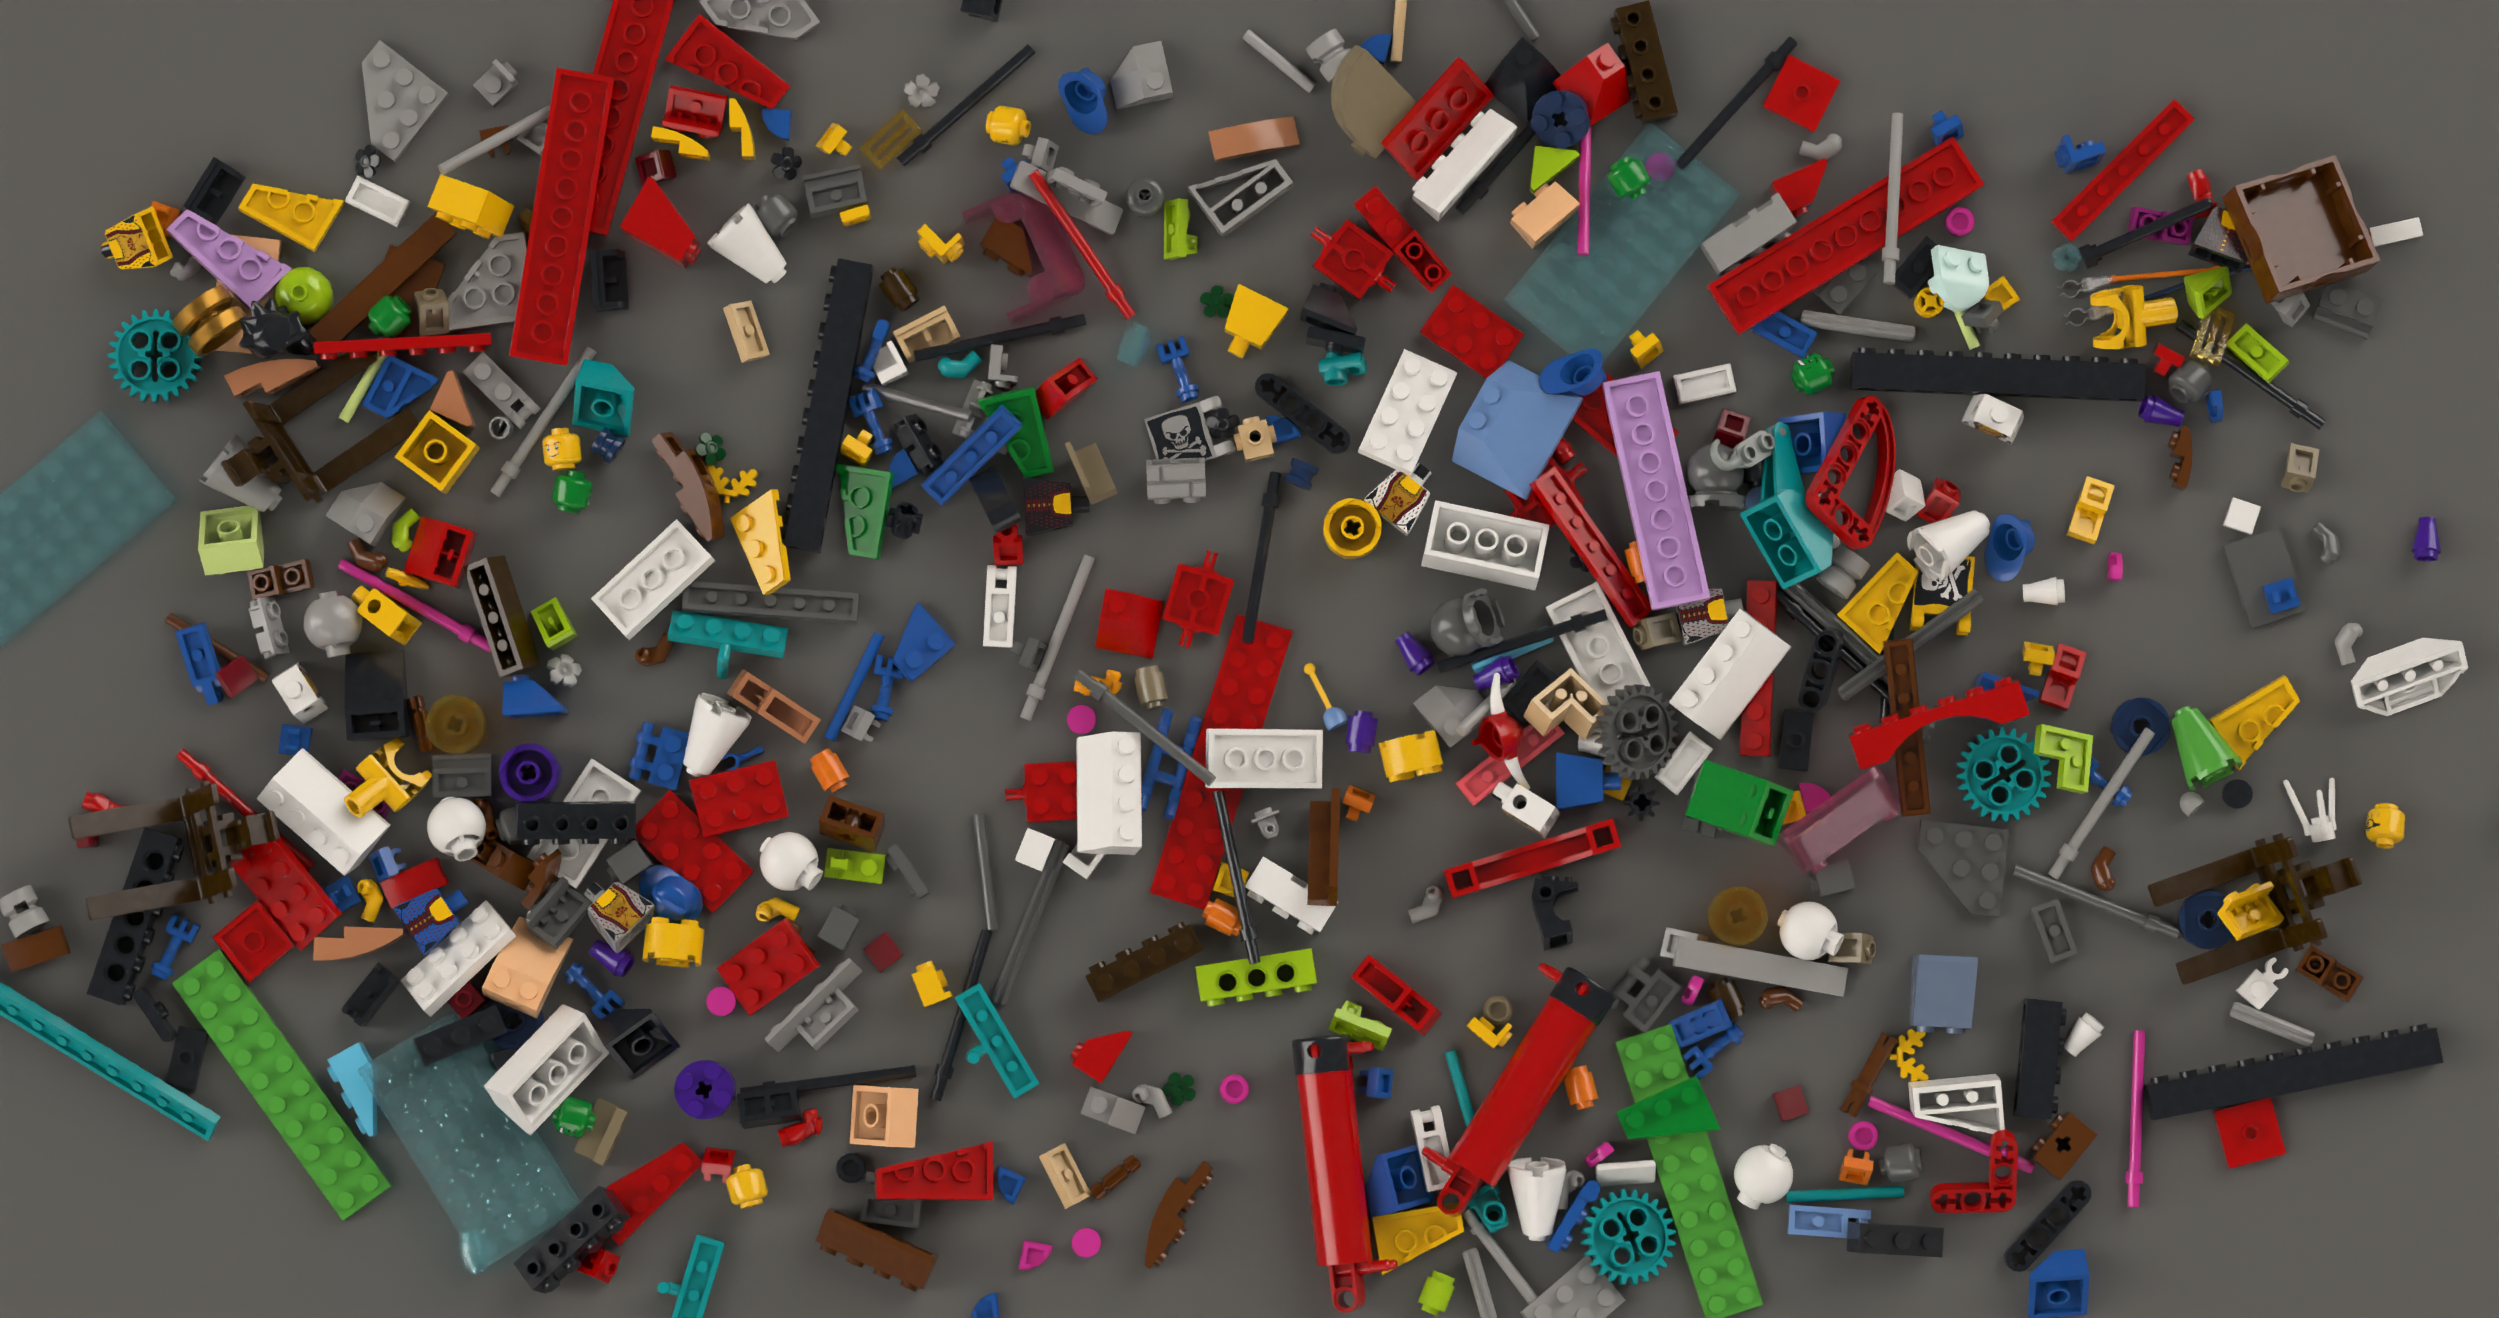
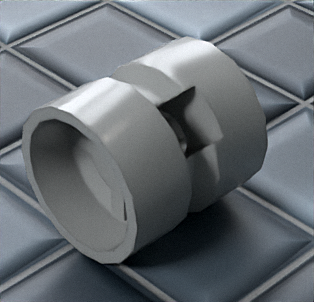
(1329, 52)
(1843, 571)
(28, 920)

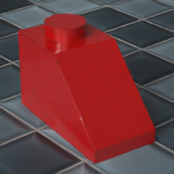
(1800, 187)
(1064, 387)
(1099, 1054)

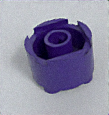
(547, 773)
(711, 1074)

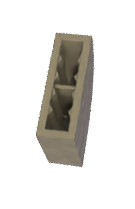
(1367, 101)

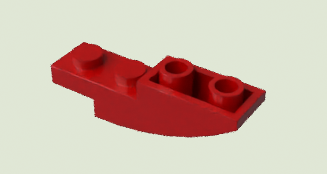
(1402, 239)

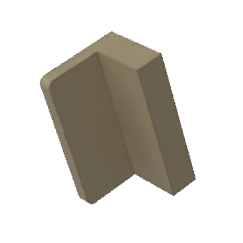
(1092, 472)
(605, 1133)

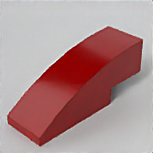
(1396, 995)

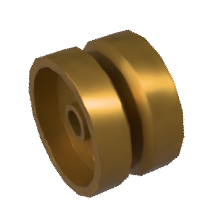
(209, 321)

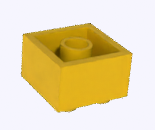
(470, 207)
(437, 452)

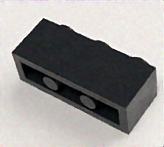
(459, 1037)
(1895, 1239)

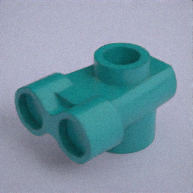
(1337, 367)
(1487, 1201)

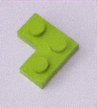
(2072, 751)

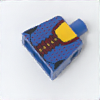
(431, 917)

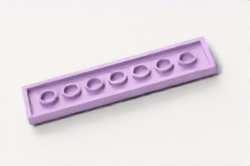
(1655, 491)

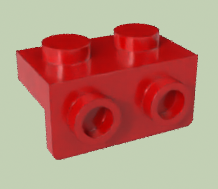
(695, 112)

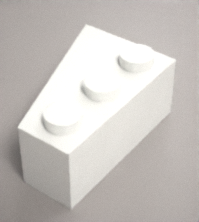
(1287, 895)
(1960, 1101)

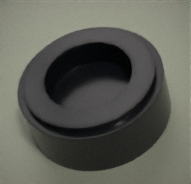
(2237, 793)
(851, 1168)

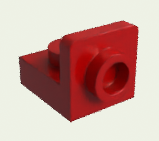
(1940, 501)
(600, 1265)

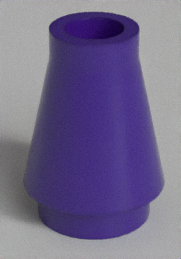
(2160, 412)
(2426, 541)
(1415, 654)
(1504, 666)
(616, 963)

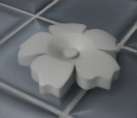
(921, 91)
(564, 670)

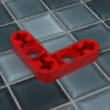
(1994, 1186)

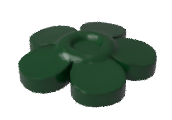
(1216, 302)
(710, 448)
(1179, 1088)

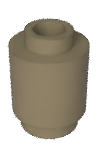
(1150, 687)

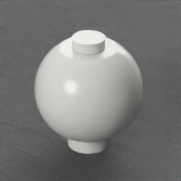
(456, 828)
(790, 862)
(1809, 931)
(1763, 1175)

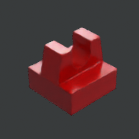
(2166, 358)
(717, 1162)

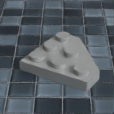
(768, 17)
(397, 100)
(491, 286)

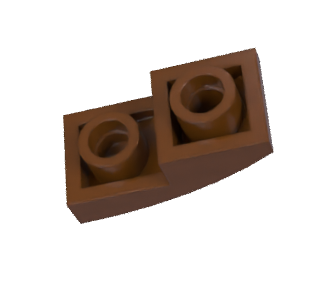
(2182, 450)
(281, 579)
(542, 877)
(36, 948)
(2329, 974)

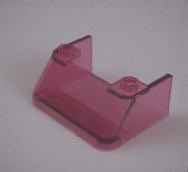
(1062, 271)
(1839, 820)

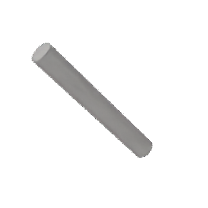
(1279, 61)
(1476, 715)

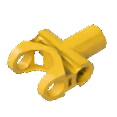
(2131, 316)
(384, 782)

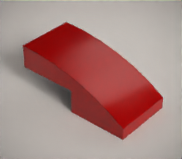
(2062, 677)
(414, 882)

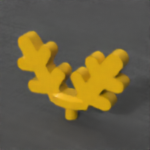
(747, 479)
(1906, 1066)

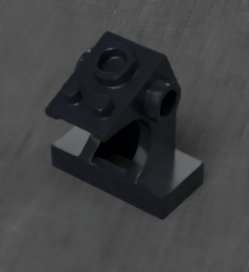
(1552, 929)

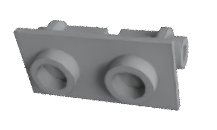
(266, 614)
(1267, 822)

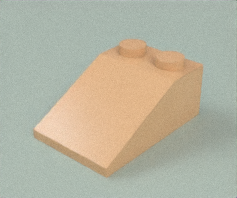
(524, 971)

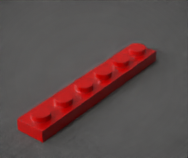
(2122, 170)
(389, 346)
(1591, 546)
(1757, 716)

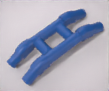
(1176, 781)

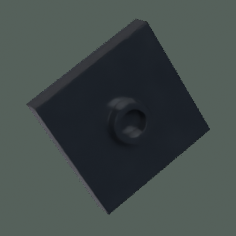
(1335, 341)

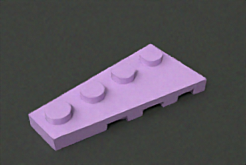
(236, 265)

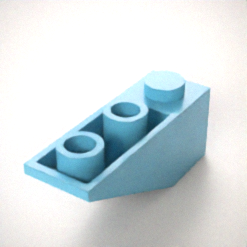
(356, 1093)

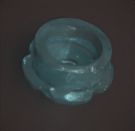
(2074, 257)

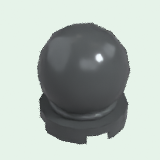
(1711, 483)
(1467, 623)

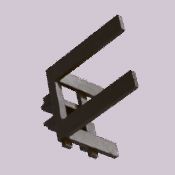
(291, 463)
(2261, 859)
(205, 885)

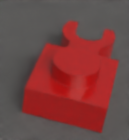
(1008, 547)

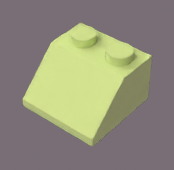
(231, 540)

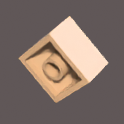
(1544, 214)
(884, 1116)

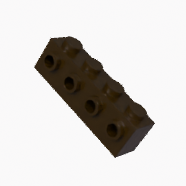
(1645, 62)
(502, 616)
(1145, 962)

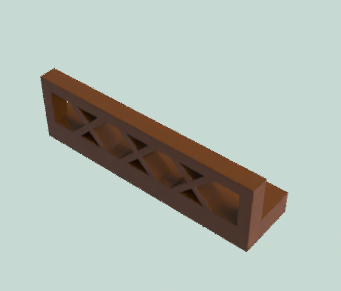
(1324, 851)

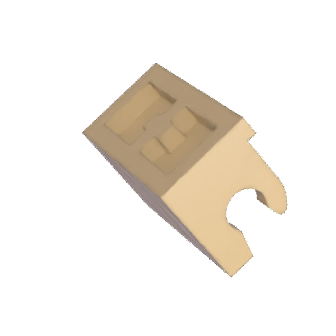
(928, 331)

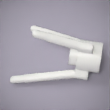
(2322, 826)

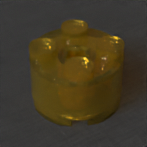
(441, 718)
(1720, 921)

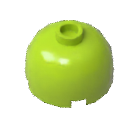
(305, 292)

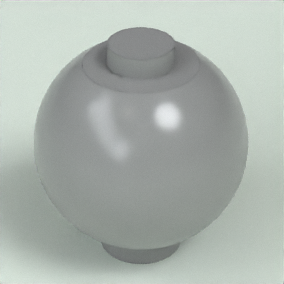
(333, 623)

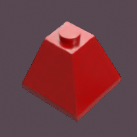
(1599, 81)
(1129, 623)

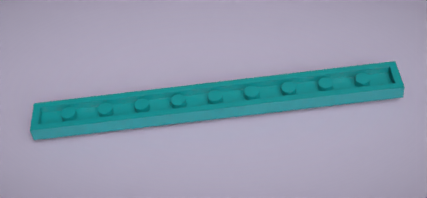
(107, 1063)

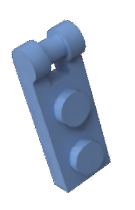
(1823, 1220)

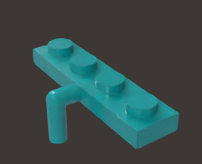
(727, 636)
(995, 1041)
(698, 1278)

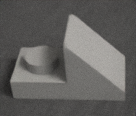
(1112, 1110)

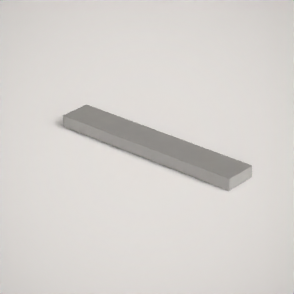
(1760, 966)

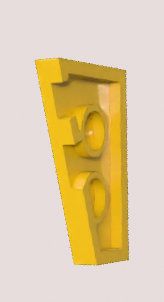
(292, 214)
(761, 540)
(1878, 604)
(2255, 717)
(1413, 1232)

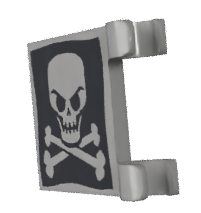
(1185, 433)

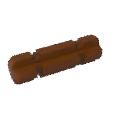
(416, 705)
(1115, 1177)

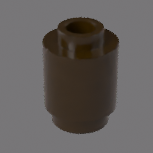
(899, 289)
(1730, 997)

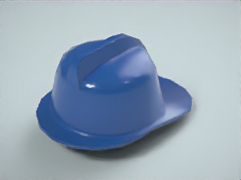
(1083, 98)
(1575, 372)
(2008, 546)
(671, 894)

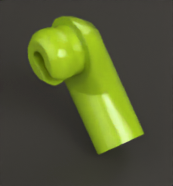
(401, 528)

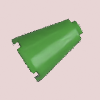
(2202, 749)

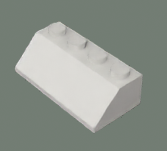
(1464, 164)
(1485, 545)
(1730, 674)
(1109, 793)
(314, 807)
(547, 1068)

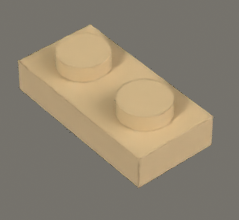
(746, 331)
(1065, 1175)

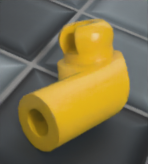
(372, 897)
(774, 908)

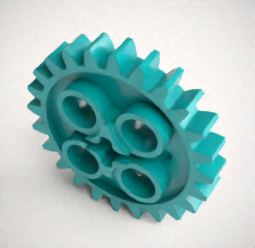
(129, 357)
(1989, 752)
(1652, 1227)

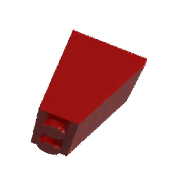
(660, 227)

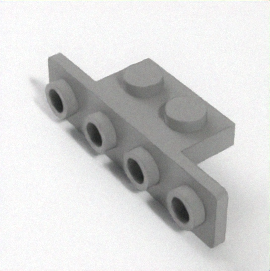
(1080, 198)
(820, 1012)

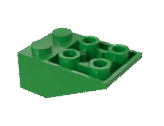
(1739, 803)

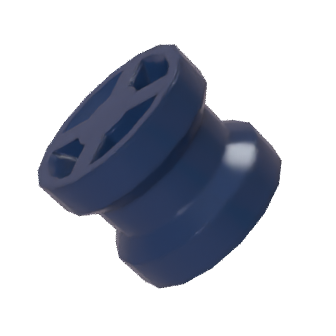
(607, 445)
(1301, 474)

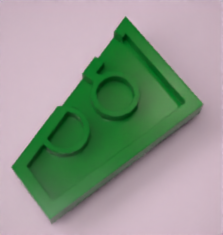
(1029, 444)
(866, 507)
(1669, 1112)

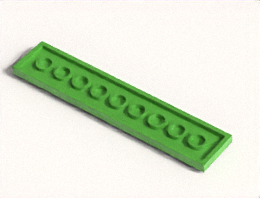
(282, 1084)
(1692, 1184)

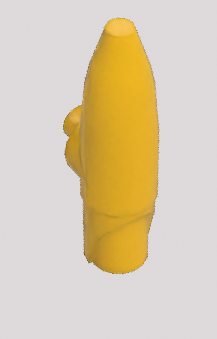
(406, 579)

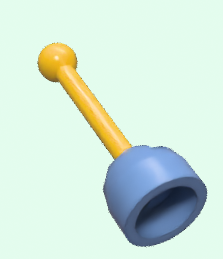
(1333, 716)

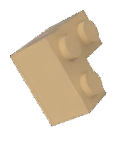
(1568, 701)

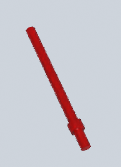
(1113, 291)
(202, 772)

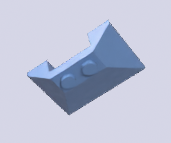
(1513, 429)

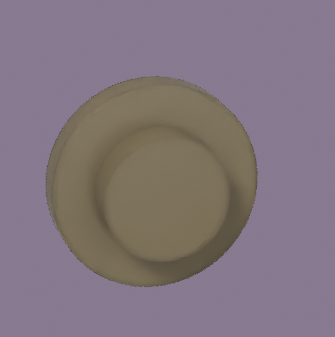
(1497, 1010)

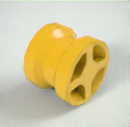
(1931, 300)

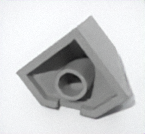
(1142, 77)
(366, 510)
(1446, 708)

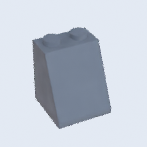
(1943, 992)

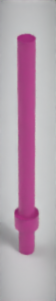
(1584, 195)
(465, 632)
(1942, 1131)
(2134, 1176)

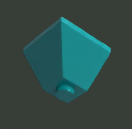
(603, 398)

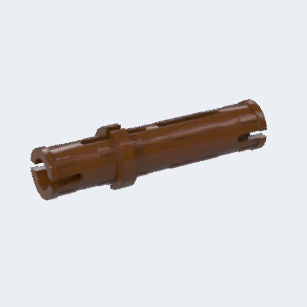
(1862, 1085)

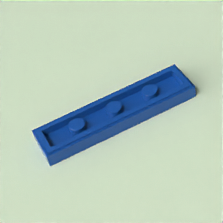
(972, 454)

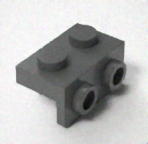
(557, 913)

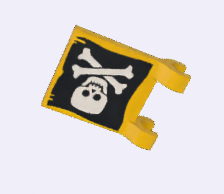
(1936, 596)

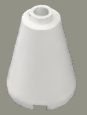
(749, 246)
(1947, 543)
(712, 733)
(1537, 1193)

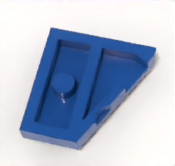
(397, 387)
(921, 644)

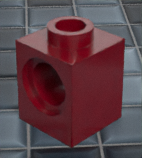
(467, 1000)

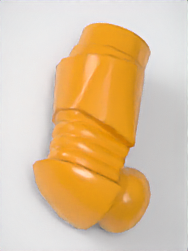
(1111, 680)

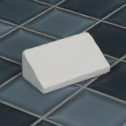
(1625, 1173)

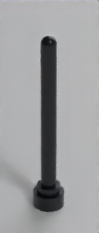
(2094, 253)

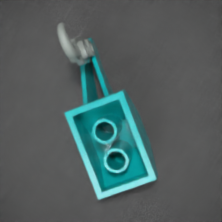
(1781, 523)

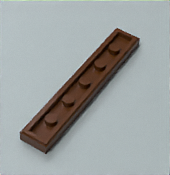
(384, 280)
(1910, 754)

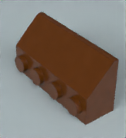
(877, 1249)

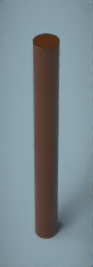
(221, 650)

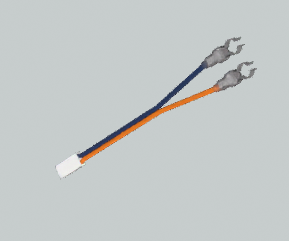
(2380, 236)

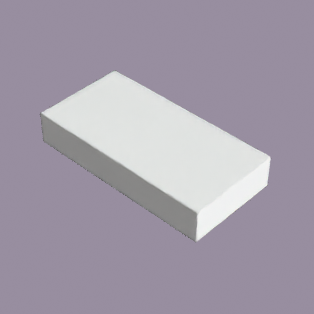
(377, 201)
(1704, 384)
(1684, 763)

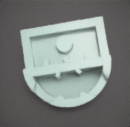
(1958, 277)

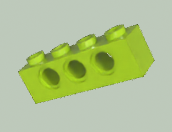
(1299, 960)

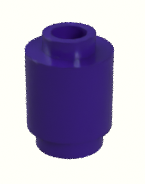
(1361, 731)

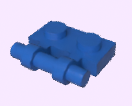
(668, 760)

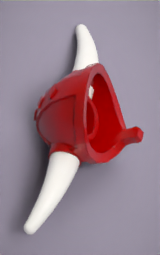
(1501, 734)

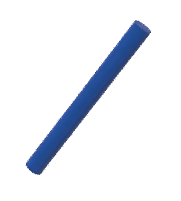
(854, 686)

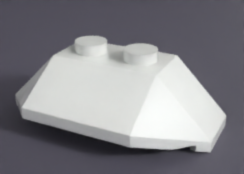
(2408, 675)

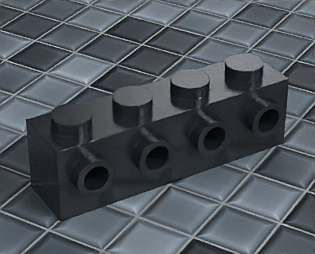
(575, 821)
(572, 1240)

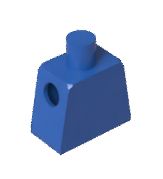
(1582, 781)

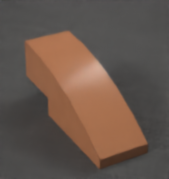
(1253, 138)
(270, 375)
(773, 706)
(356, 943)

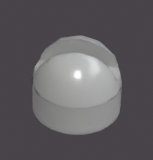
(2191, 802)

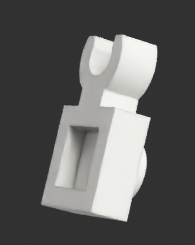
(2259, 987)

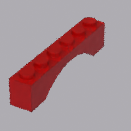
(1878, 743)
(1532, 858)

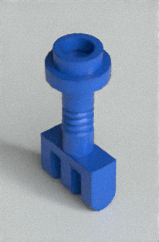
(879, 336)
(1187, 391)
(866, 405)
(881, 710)
(2121, 796)
(179, 934)
(602, 1000)
(1702, 1057)

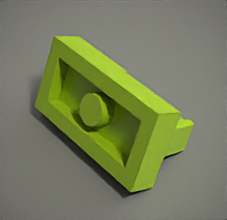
(1176, 240)
(2257, 353)
(855, 866)
(1349, 1021)

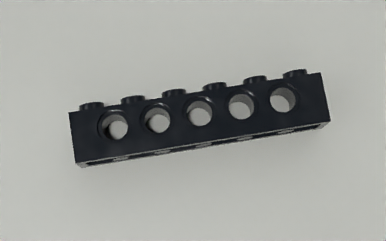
(102, 983)

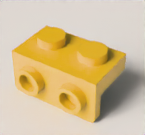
(933, 245)
(2250, 911)

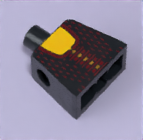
(2219, 242)
(1050, 505)

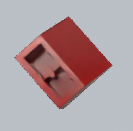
(440, 552)

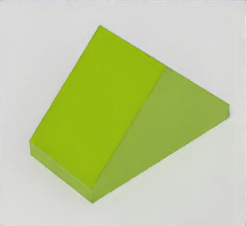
(1548, 164)
(2207, 290)
(553, 624)

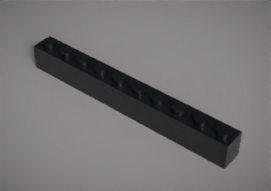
(1997, 376)
(828, 405)
(2293, 1073)

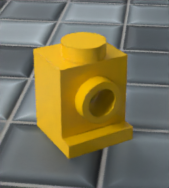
(930, 984)

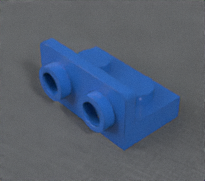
(2074, 160)

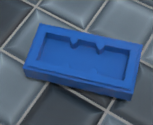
(1700, 1023)

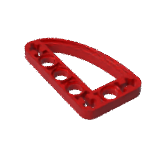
(1831, 502)

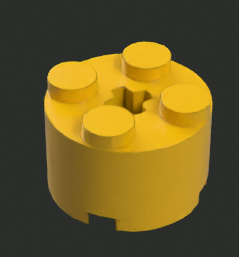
(1358, 513)
(1411, 754)
(673, 943)

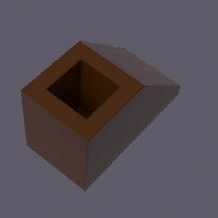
(1009, 244)
(504, 863)

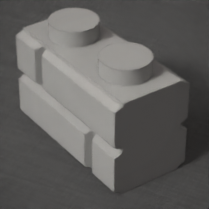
(1176, 479)

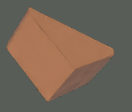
(451, 402)

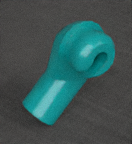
(959, 369)

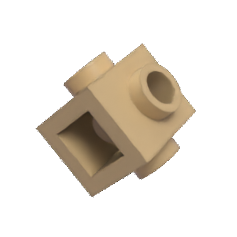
(1255, 450)

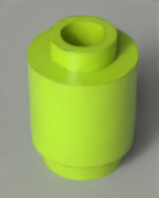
(1436, 1293)

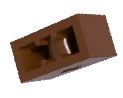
(851, 823)
(2078, 1139)

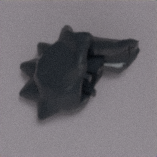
(274, 331)

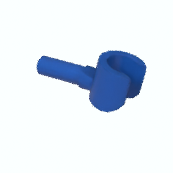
(743, 756)

